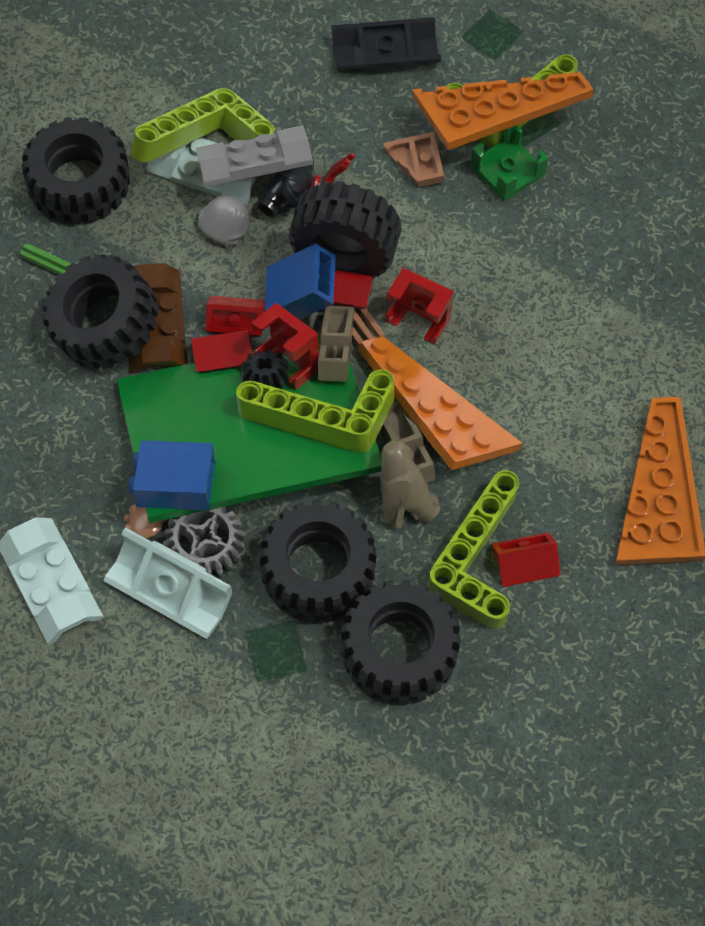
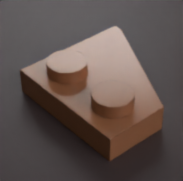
(418, 158)

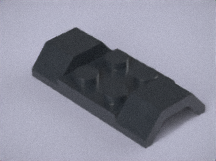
(385, 44)

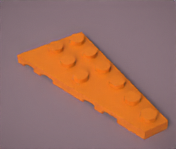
(494, 106)
(444, 417)
(663, 506)

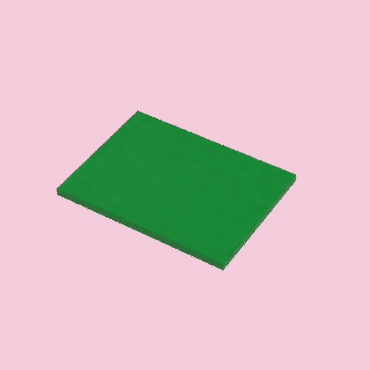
(249, 456)

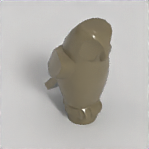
(404, 487)

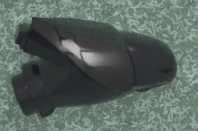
(285, 189)

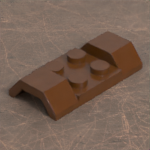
(168, 338)

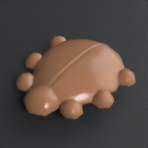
(139, 522)

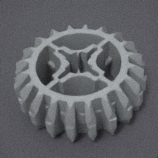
(223, 552)

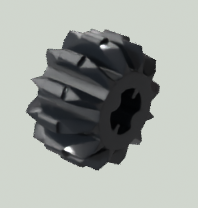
(266, 369)

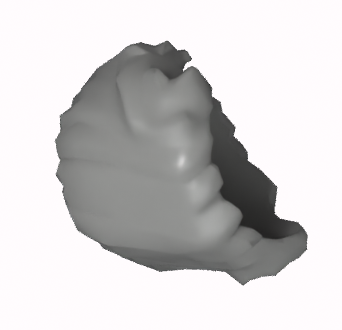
(224, 220)

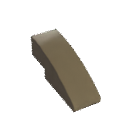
(336, 343)
(402, 428)

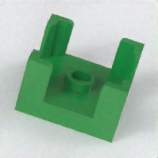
(508, 165)

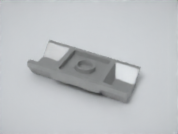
(254, 156)

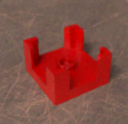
(423, 298)
(292, 339)

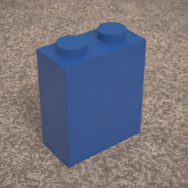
(302, 281)
(173, 475)

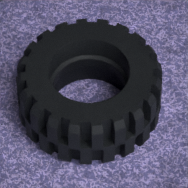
(82, 198)
(350, 225)
(81, 288)
(311, 525)
(406, 604)

